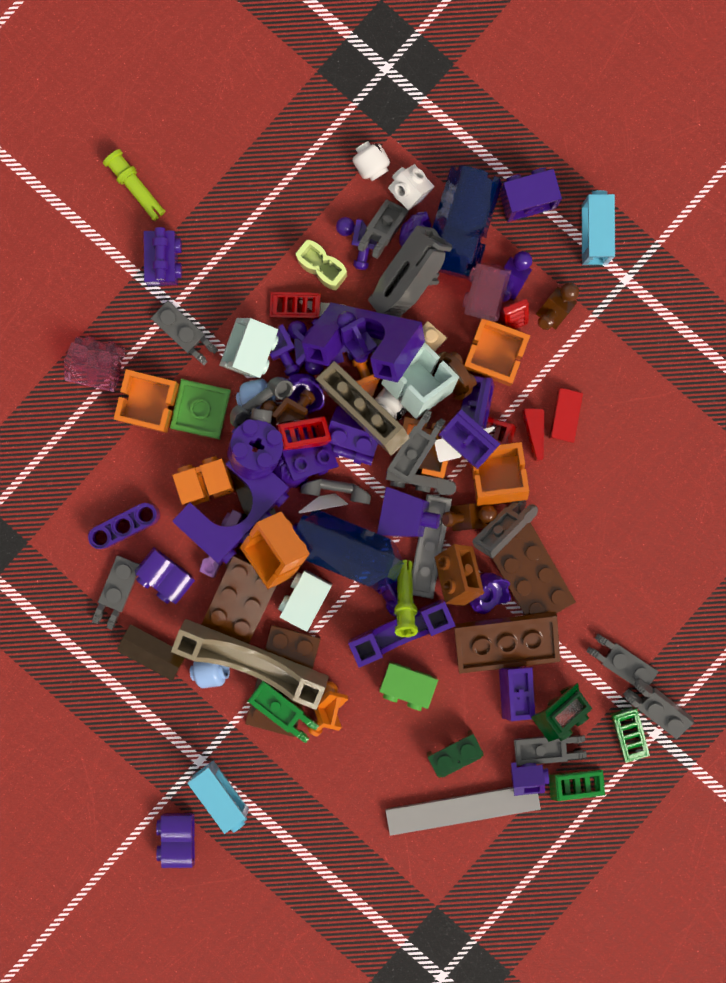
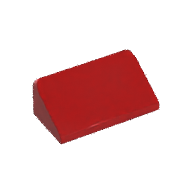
(566, 415)

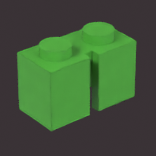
(408, 685)

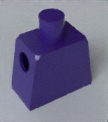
(405, 515)

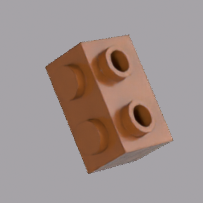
(459, 574)

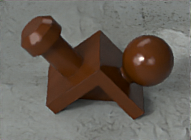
(558, 306)
(289, 410)
(468, 516)

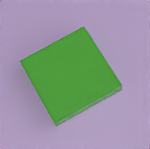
(200, 409)

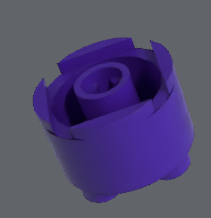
(259, 435)

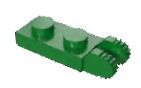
(281, 710)

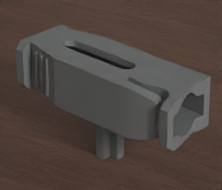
(410, 272)

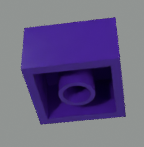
(530, 194)

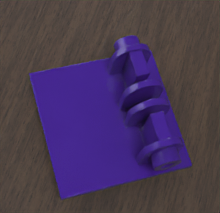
(308, 461)

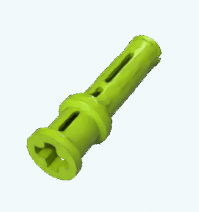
(127, 175)
(405, 609)

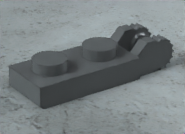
(383, 227)
(182, 330)
(414, 449)
(424, 483)
(504, 527)
(116, 590)
(623, 662)
(660, 709)
(540, 751)

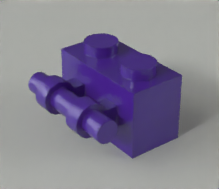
(161, 257)
(350, 439)

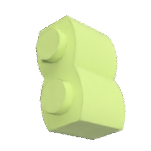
(327, 268)

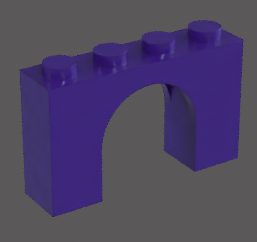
(399, 337)
(221, 540)
(377, 641)

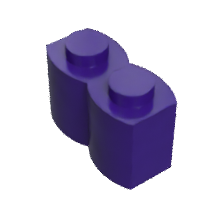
(164, 576)
(177, 840)

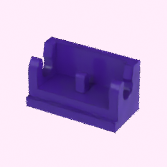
(479, 401)
(469, 439)
(517, 693)

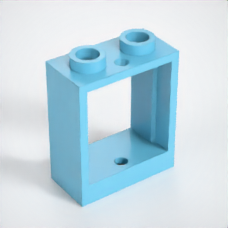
(598, 228)
(219, 798)

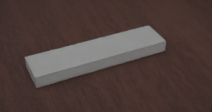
(428, 546)

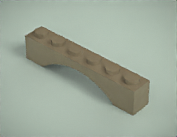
(213, 647)

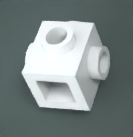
(410, 186)

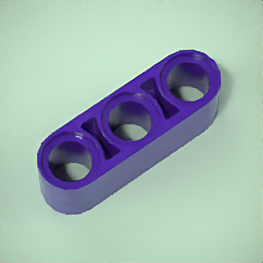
(112, 530)

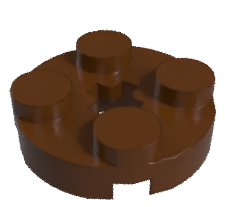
(466, 380)

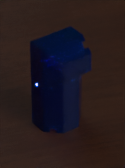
(465, 217)
(349, 550)

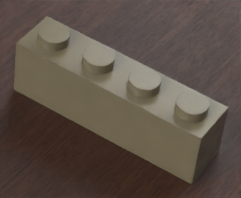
(363, 408)

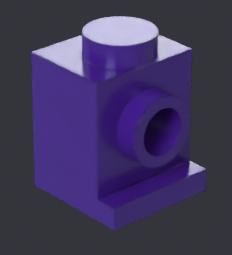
(529, 779)

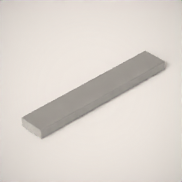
(459, 810)

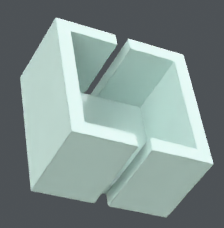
(249, 347)
(418, 387)
(305, 600)

